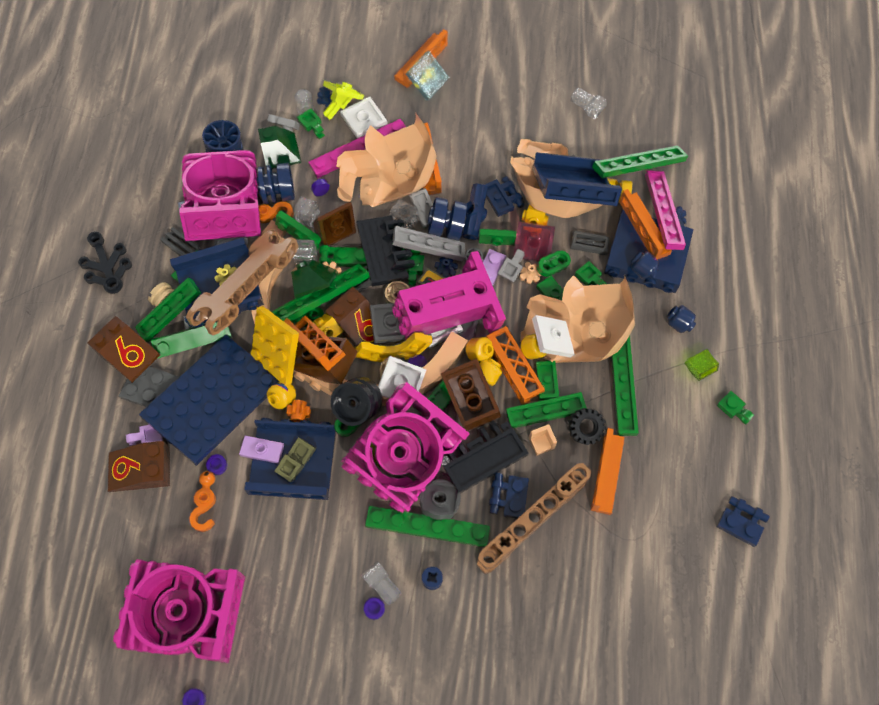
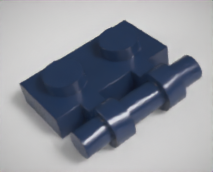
(498, 198)
(516, 495)
(741, 527)

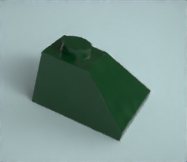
(279, 146)
(311, 277)

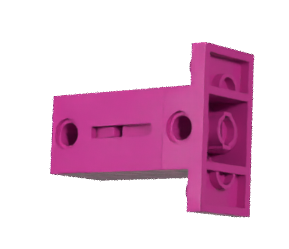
(450, 302)

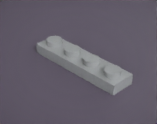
(428, 243)

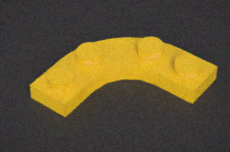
(408, 349)

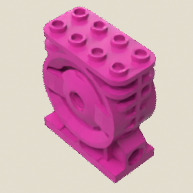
(220, 195)
(404, 491)
(149, 581)

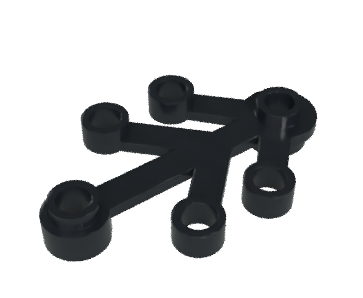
(106, 265)

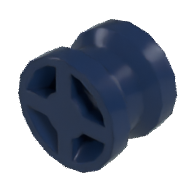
(432, 582)

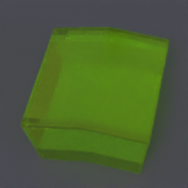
(702, 365)

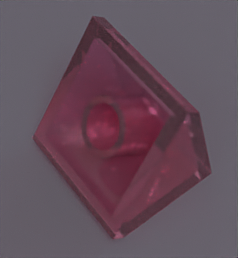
(534, 240)

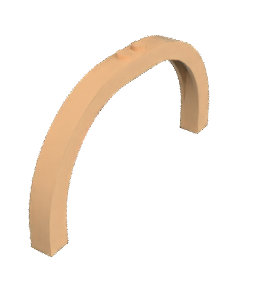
(444, 360)

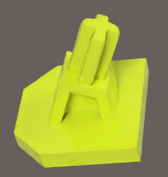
(340, 97)

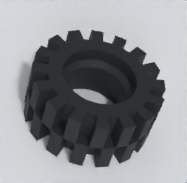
(574, 426)

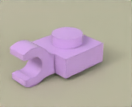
(146, 434)

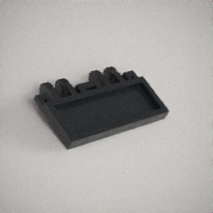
(380, 254)
(484, 457)

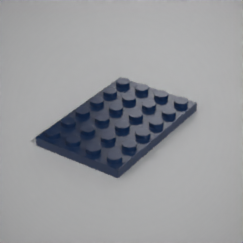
(209, 400)

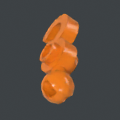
(268, 213)
(204, 499)

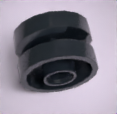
(356, 401)

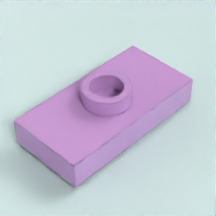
(261, 449)

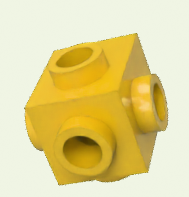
(535, 216)
(328, 326)

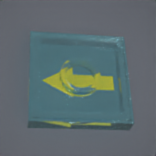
(427, 75)

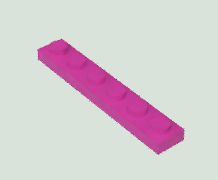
(328, 161)
(665, 210)

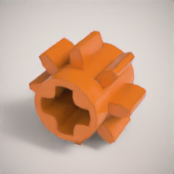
(298, 411)

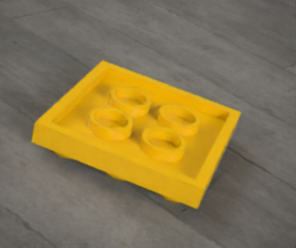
(274, 345)

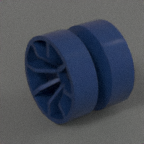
(222, 137)
(452, 219)

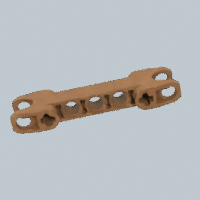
(224, 302)
(559, 495)

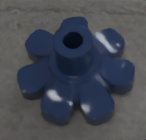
(324, 96)
(681, 214)
(446, 267)

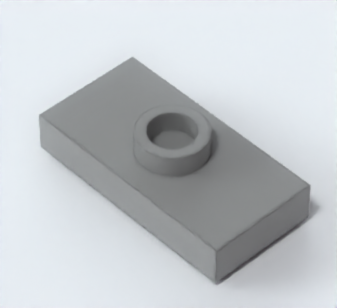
(422, 202)

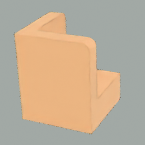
(542, 440)

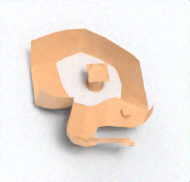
(389, 165)
(530, 186)
(595, 315)

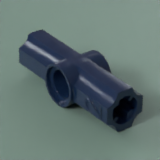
(475, 211)

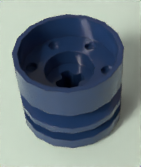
(276, 183)

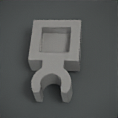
(286, 123)

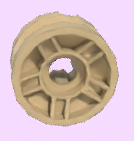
(393, 289)
(159, 293)

